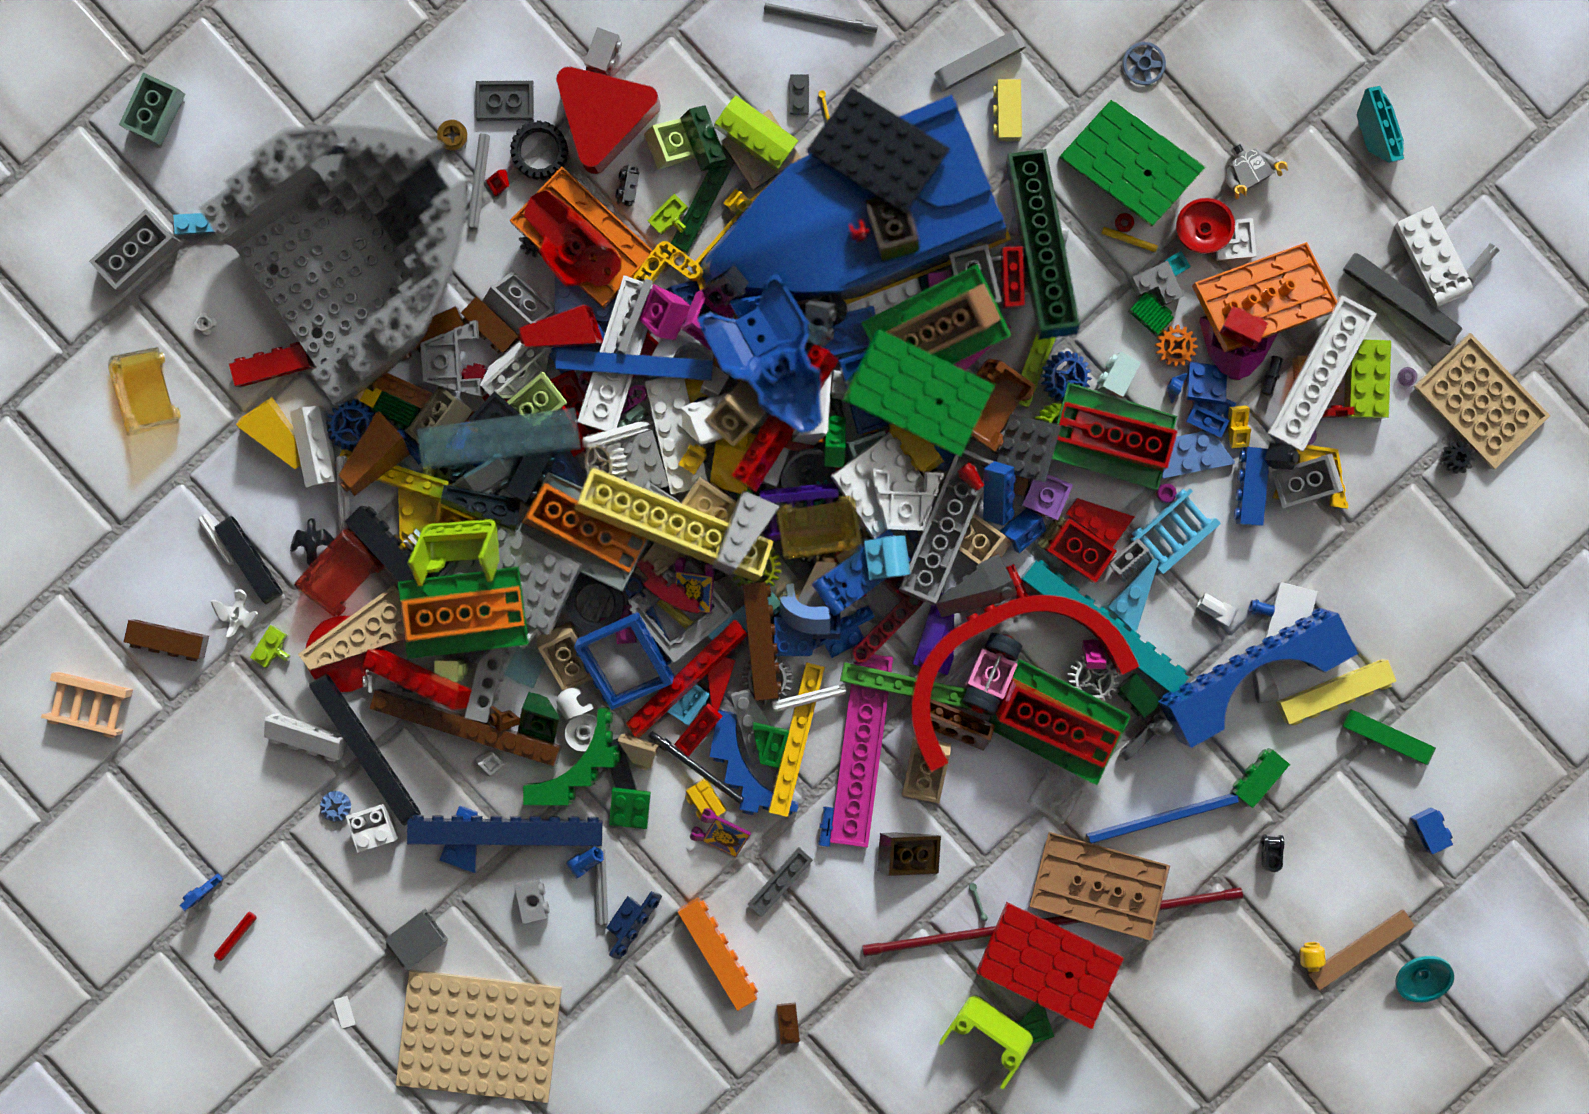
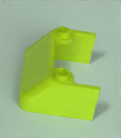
(454, 543)
(997, 1026)

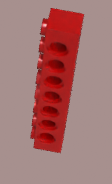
(776, 432)

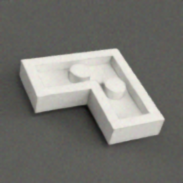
(1243, 243)

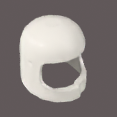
(568, 704)

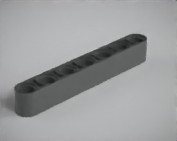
(1402, 299)

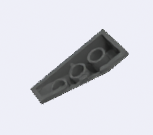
(982, 588)

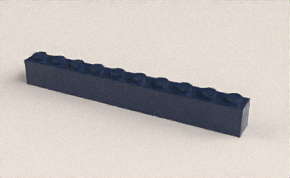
(504, 831)

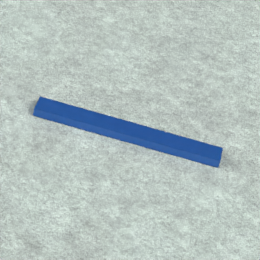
(634, 365)
(1162, 818)

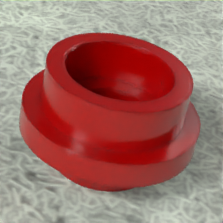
(1124, 216)

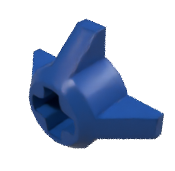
(1175, 385)

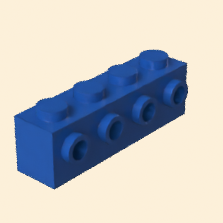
(1252, 487)

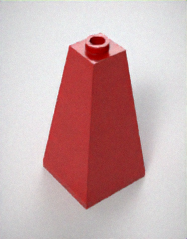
(567, 329)

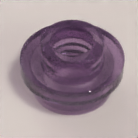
(1401, 376)

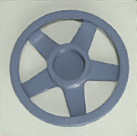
(1144, 63)

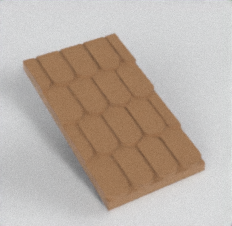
(1100, 886)

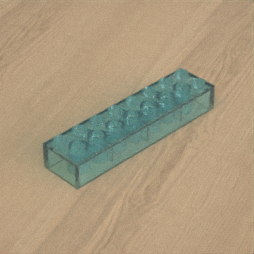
(499, 438)

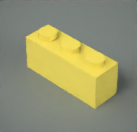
(1007, 110)

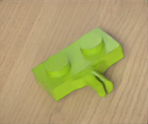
(669, 215)
(270, 647)

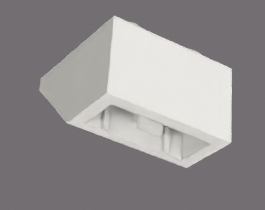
(372, 828)

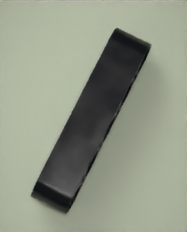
(248, 560)

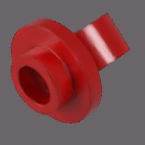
(860, 234)

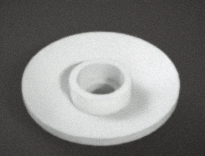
(578, 740)

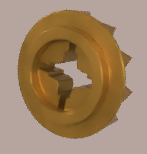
(445, 130)

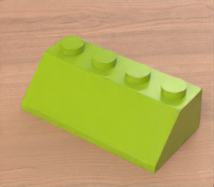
(755, 133)

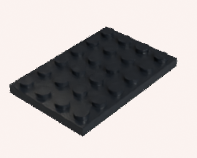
(878, 150)

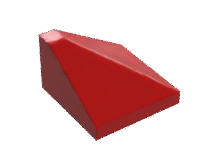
(498, 182)

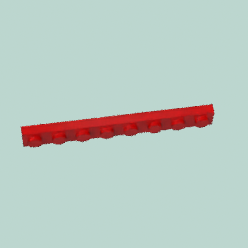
(686, 678)

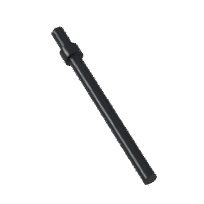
(666, 745)

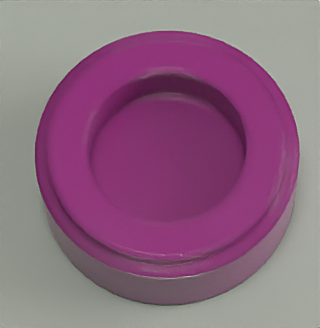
(1166, 493)

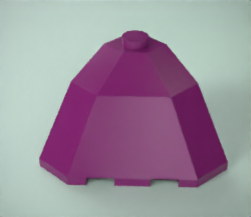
(1237, 362)

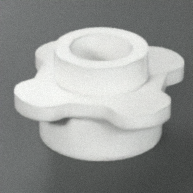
(198, 324)

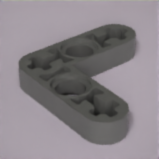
(1157, 726)

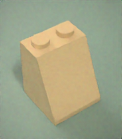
(737, 412)

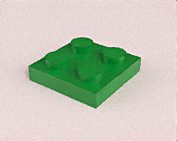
(630, 808)

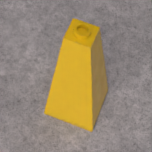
(272, 430)

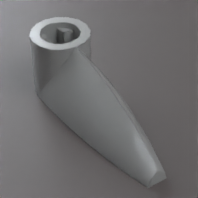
(1264, 685)

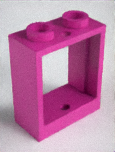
(691, 323)

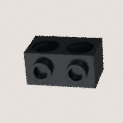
(725, 287)

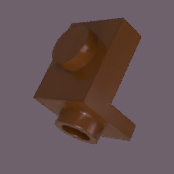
(503, 720)

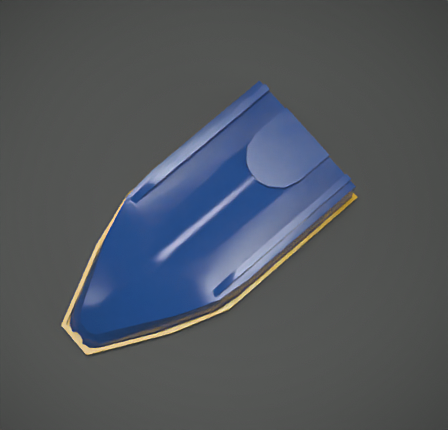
(805, 214)

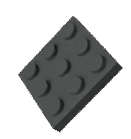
(1028, 446)

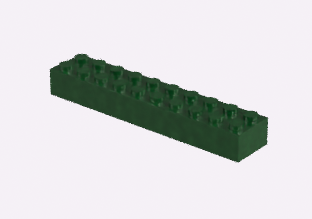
(1042, 244)

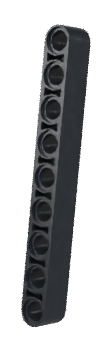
(364, 748)

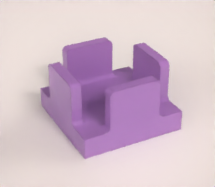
(1047, 497)

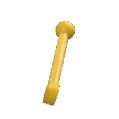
(822, 94)

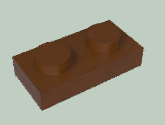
(788, 1023)

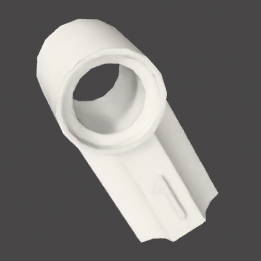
(1220, 611)

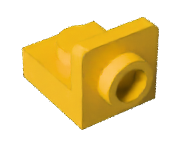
(693, 458)

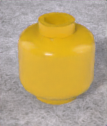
(1312, 956)

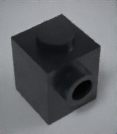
(1281, 456)

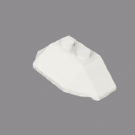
(515, 370)

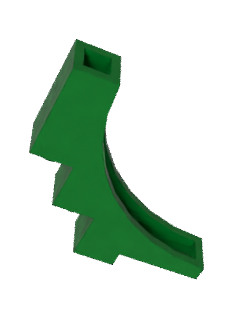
(598, 754)

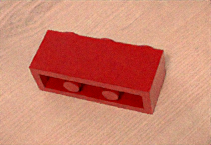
(1012, 277)

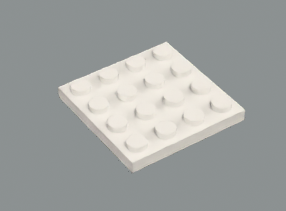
(857, 482)

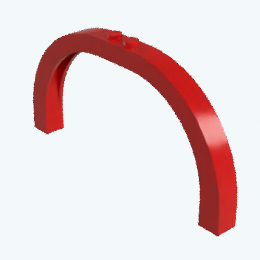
(1096, 623)

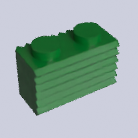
(1151, 313)

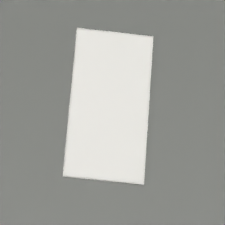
(344, 1012)

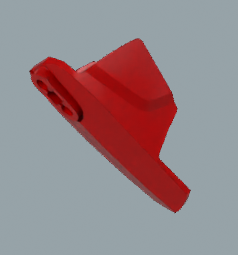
(571, 242)

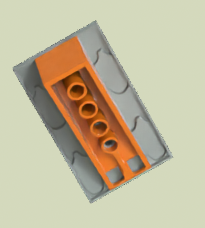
(602, 548)

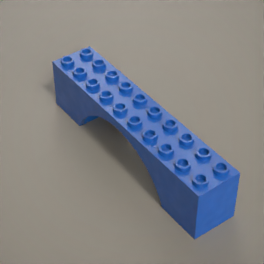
(1201, 706)

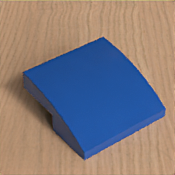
(1210, 416)

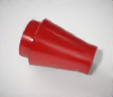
(970, 476)

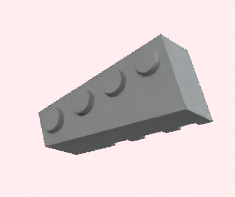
(744, 527)

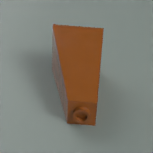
(373, 456)

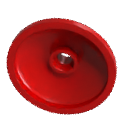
(1209, 215)

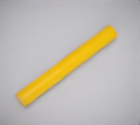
(1129, 239)

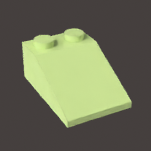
(669, 143)
(537, 397)

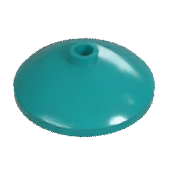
(1424, 979)

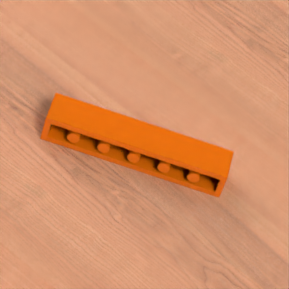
(718, 954)

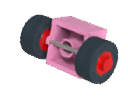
(991, 673)

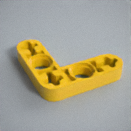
(664, 259)

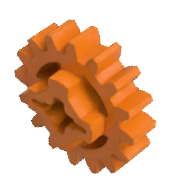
(1171, 340)

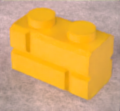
(704, 796)

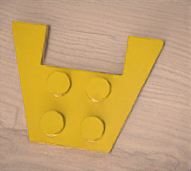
(1311, 452)

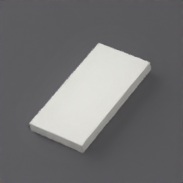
(1290, 605)

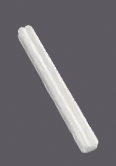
(618, 433)

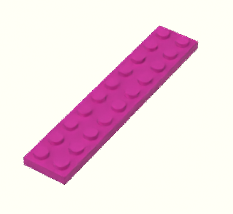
(860, 759)

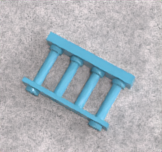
(1193, 537)

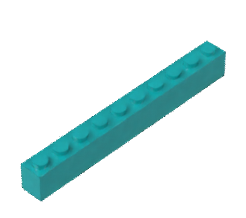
(1150, 662)

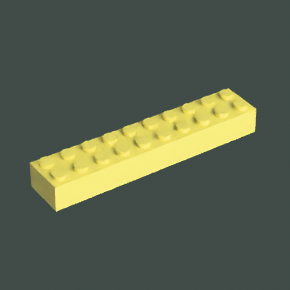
(664, 521)

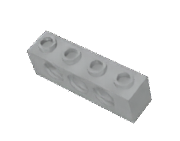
(474, 709)

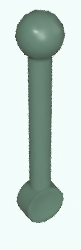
(973, 887)

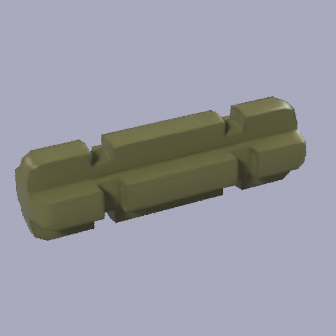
(1050, 533)

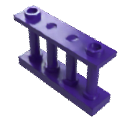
(791, 495)

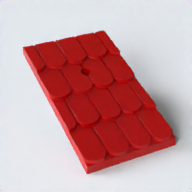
(1049, 965)

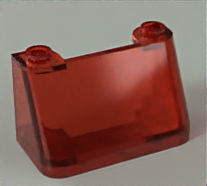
(338, 572)

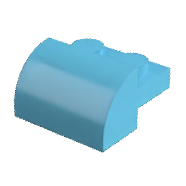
(887, 557)

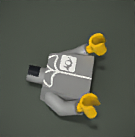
(1251, 169)

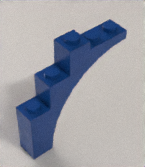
(737, 774)

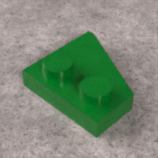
(770, 743)
(1037, 1023)

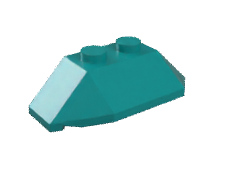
(1380, 125)

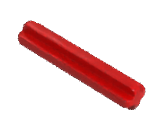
(235, 936)

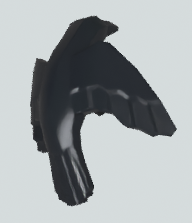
(310, 540)

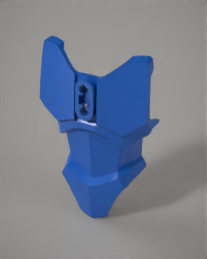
(779, 364)

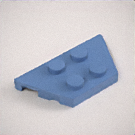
(1196, 453)

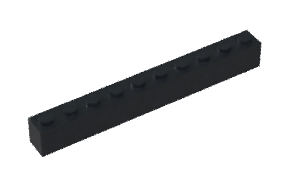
(389, 551)

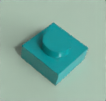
(1178, 263)

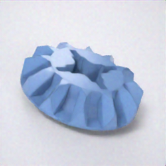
(337, 797)

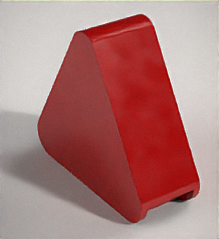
(604, 113)

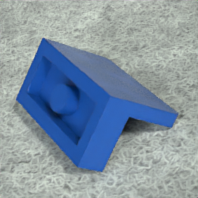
(1024, 529)

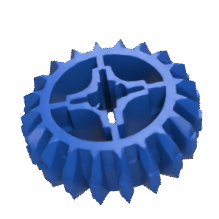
(1073, 363)
(337, 434)

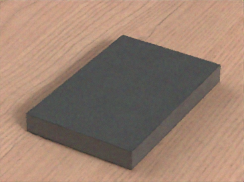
(504, 100)

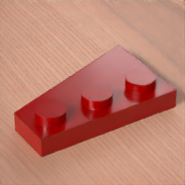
(1100, 520)

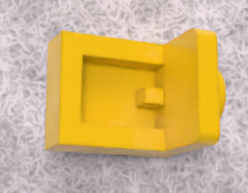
(737, 202)

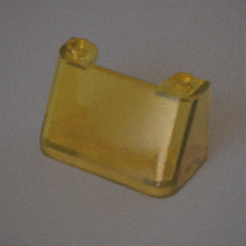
(142, 391)
(819, 528)

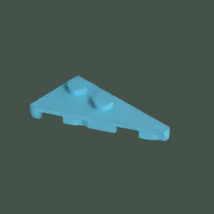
(1132, 599)

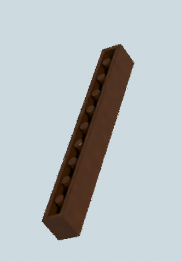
(469, 729)

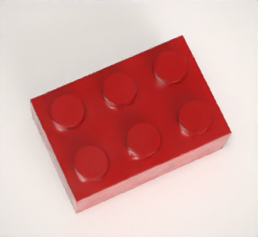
(1081, 550)

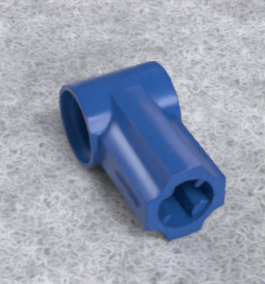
(584, 862)

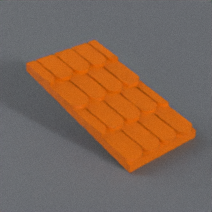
(627, 244)
(1279, 288)

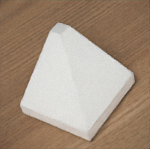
(489, 762)

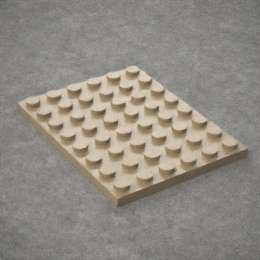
(478, 1036)

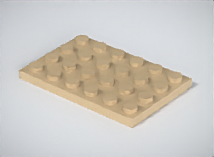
(1481, 401)

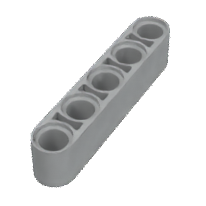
(980, 60)

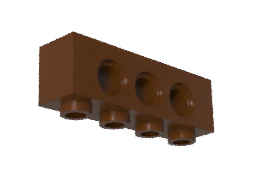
(960, 725)

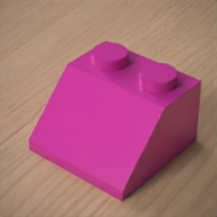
(664, 313)

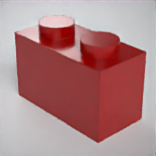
(1243, 327)

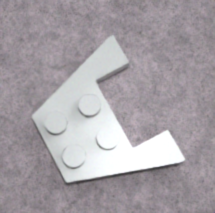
(905, 509)

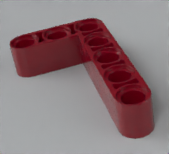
(891, 618)

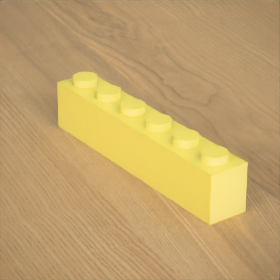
(1336, 691)

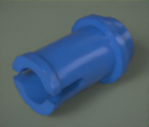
(1261, 608)

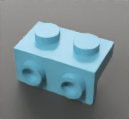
(689, 705)

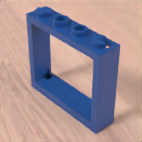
(649, 645)

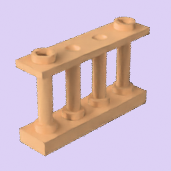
(81, 685)

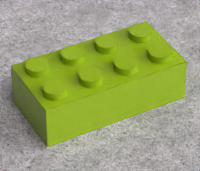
(1369, 380)

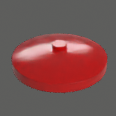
(345, 673)

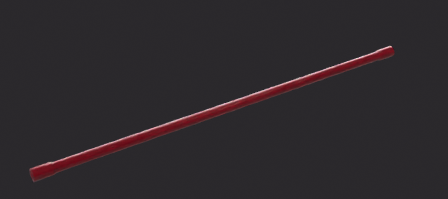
(879, 948)

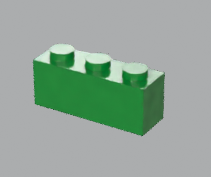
(835, 442)
(1260, 777)

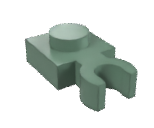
(636, 415)

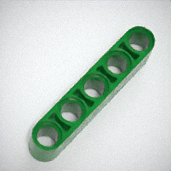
(1389, 737)

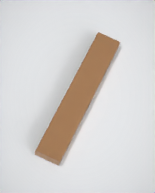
(1362, 949)

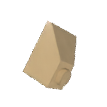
(639, 751)

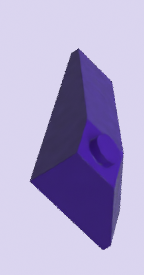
(932, 632)

